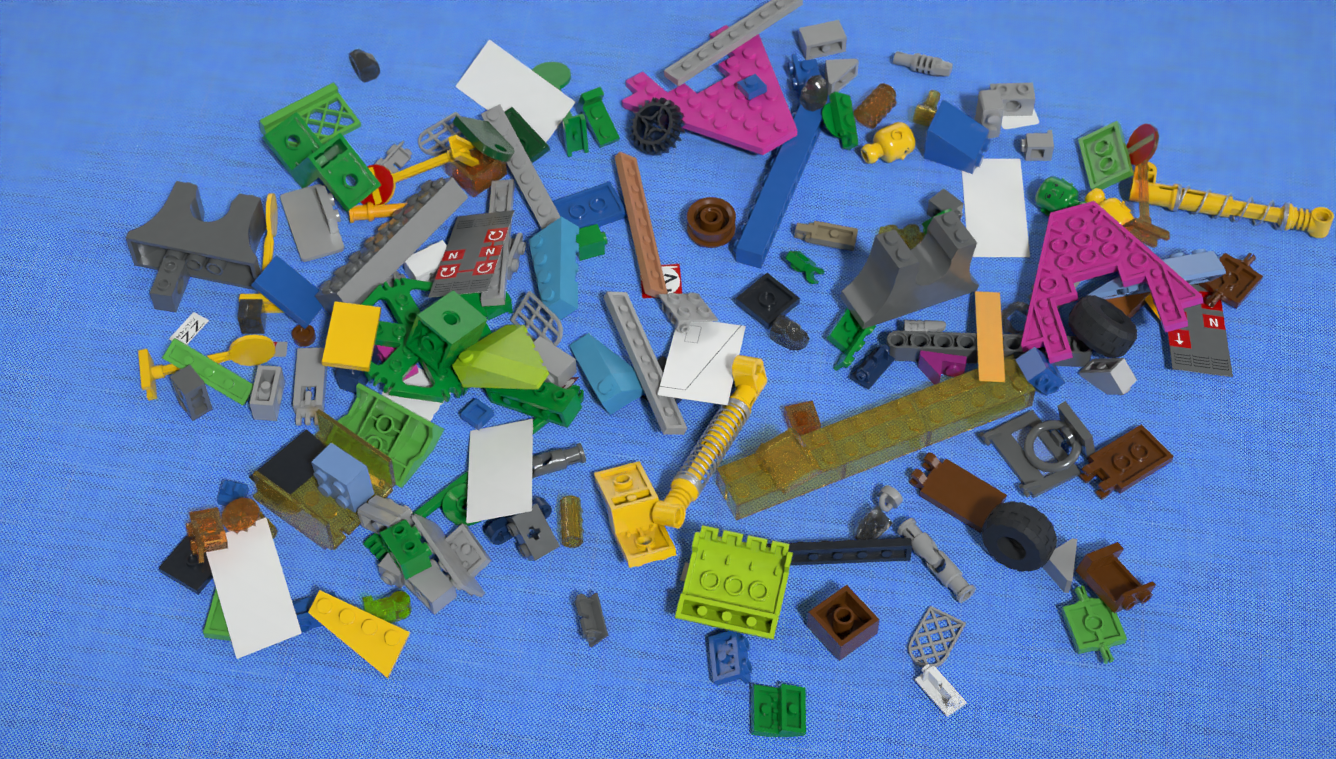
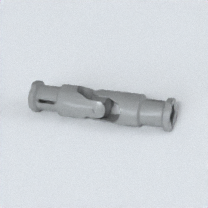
(926, 548)

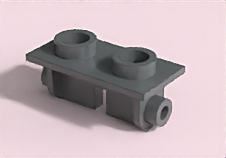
(592, 619)

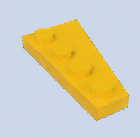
(366, 634)

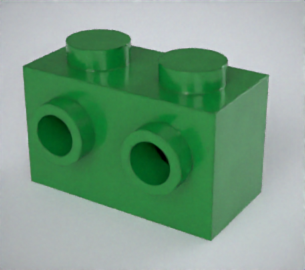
(406, 548)

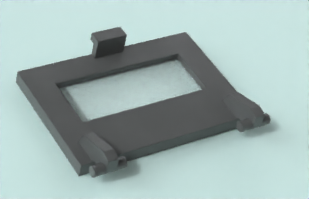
(1009, 443)

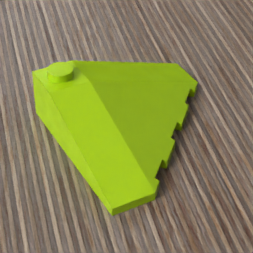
(502, 361)

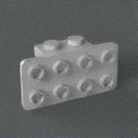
(313, 222)
(458, 553)

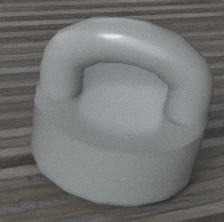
(889, 496)

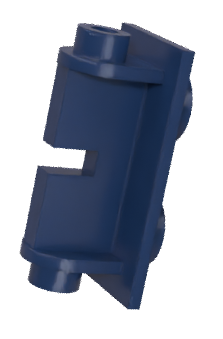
(873, 366)

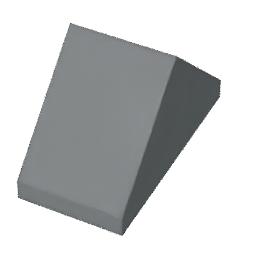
(840, 73)
(1061, 565)

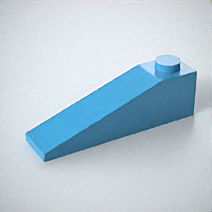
(608, 374)

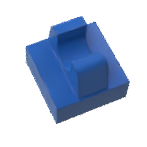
(231, 491)

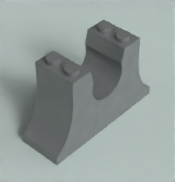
(212, 250)
(907, 280)

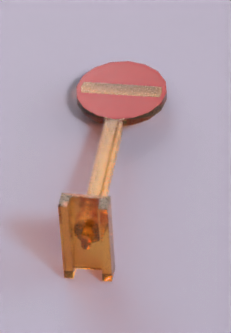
(1141, 148)

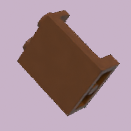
(1113, 580)

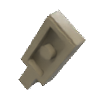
(827, 235)

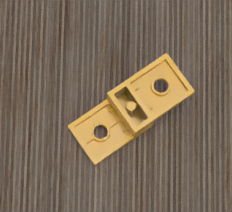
(630, 509)

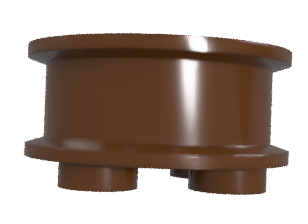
(711, 222)

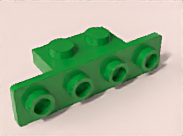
(848, 338)

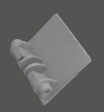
(686, 308)

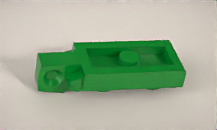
(844, 119)

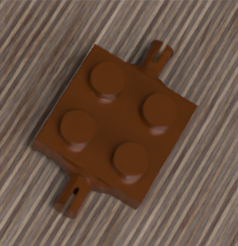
(1235, 284)

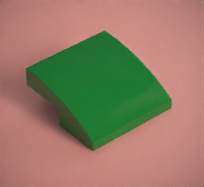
(778, 711)

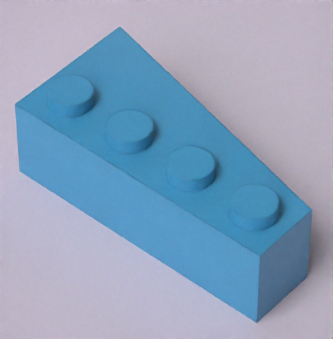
(556, 266)

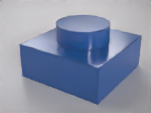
(752, 87)
(477, 414)

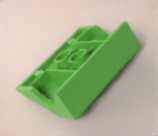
(393, 431)

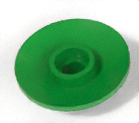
(454, 503)

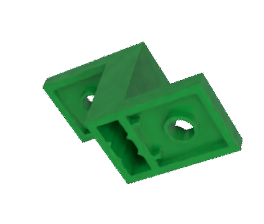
(327, 161)

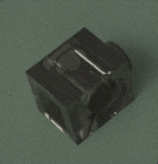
(252, 316)

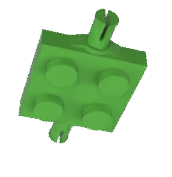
(1093, 625)

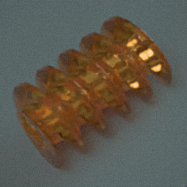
(876, 106)

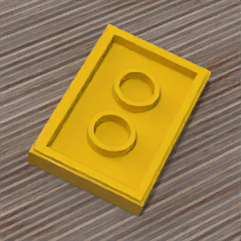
(351, 336)

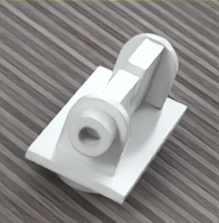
(940, 690)

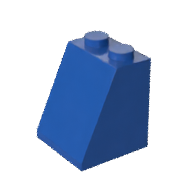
(956, 139)

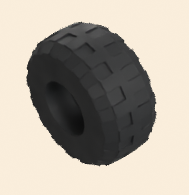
(1102, 326)
(1019, 536)

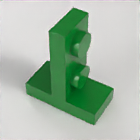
(597, 117)

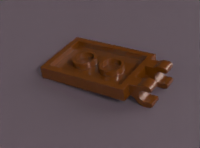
(1126, 461)
(956, 491)

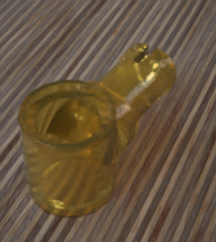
(925, 113)

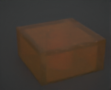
(802, 417)

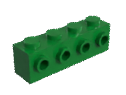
(546, 403)

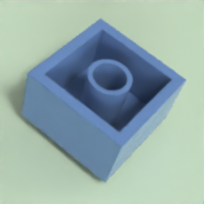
(342, 478)

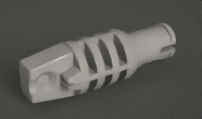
(923, 63)

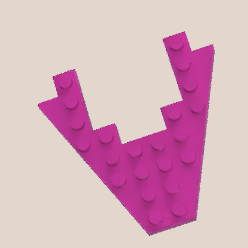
(1089, 244)

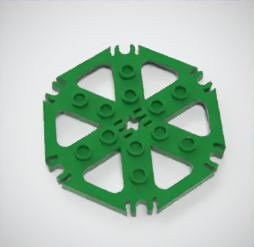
(403, 359)

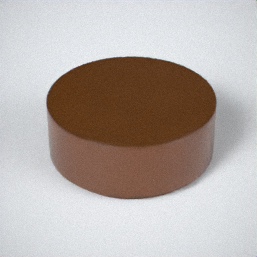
(303, 337)

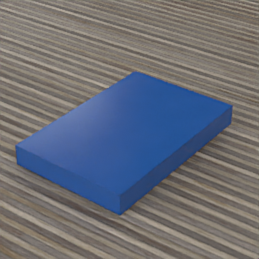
(592, 206)
(289, 291)

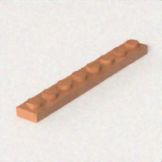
(640, 225)

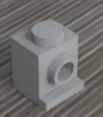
(1037, 146)

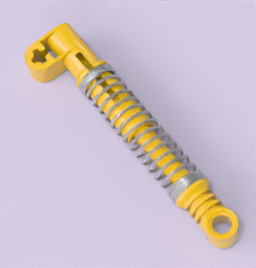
(685, 488)

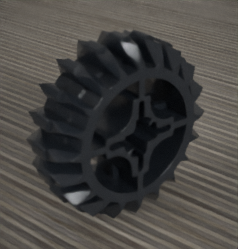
(652, 139)

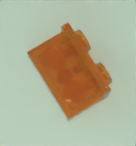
(207, 532)

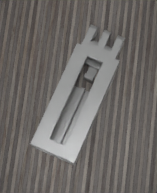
(309, 374)

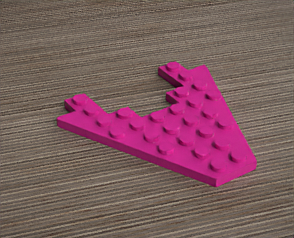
(721, 108)

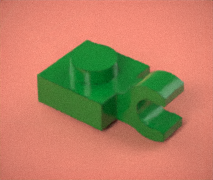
(802, 263)

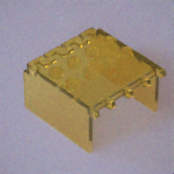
(311, 511)

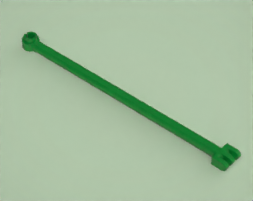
(375, 541)

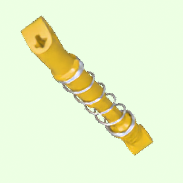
(1175, 197)

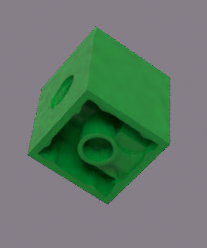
(445, 331)

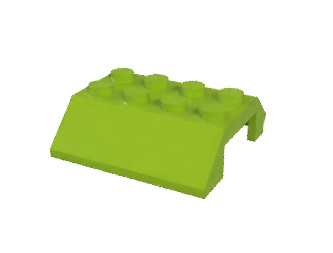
(735, 583)

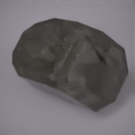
(364, 65)
(814, 93)
(788, 333)
(871, 524)

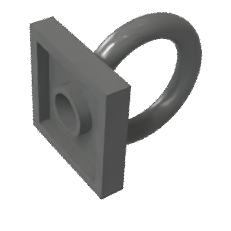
(1074, 434)

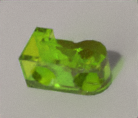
(391, 608)

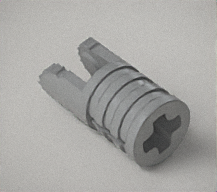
(924, 326)

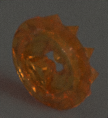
(235, 509)

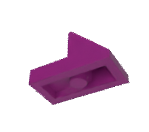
(935, 364)

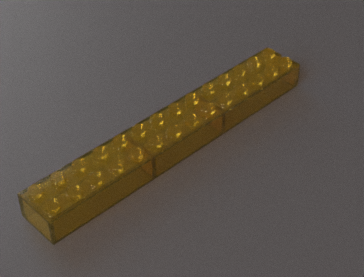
(882, 435)

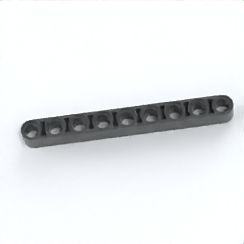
(905, 346)

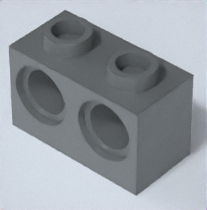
(191, 392)

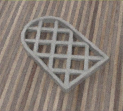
(916, 636)

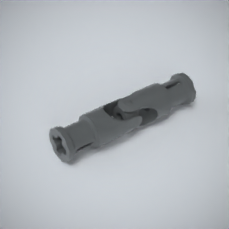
(557, 460)

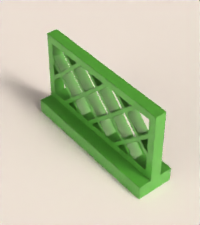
(315, 103)

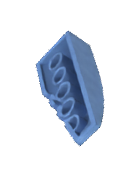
(1193, 268)

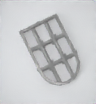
(435, 136)
(547, 324)

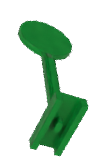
(574, 126)

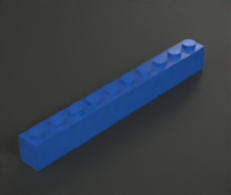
(778, 188)

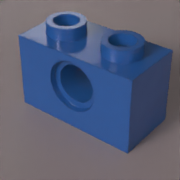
(1040, 372)

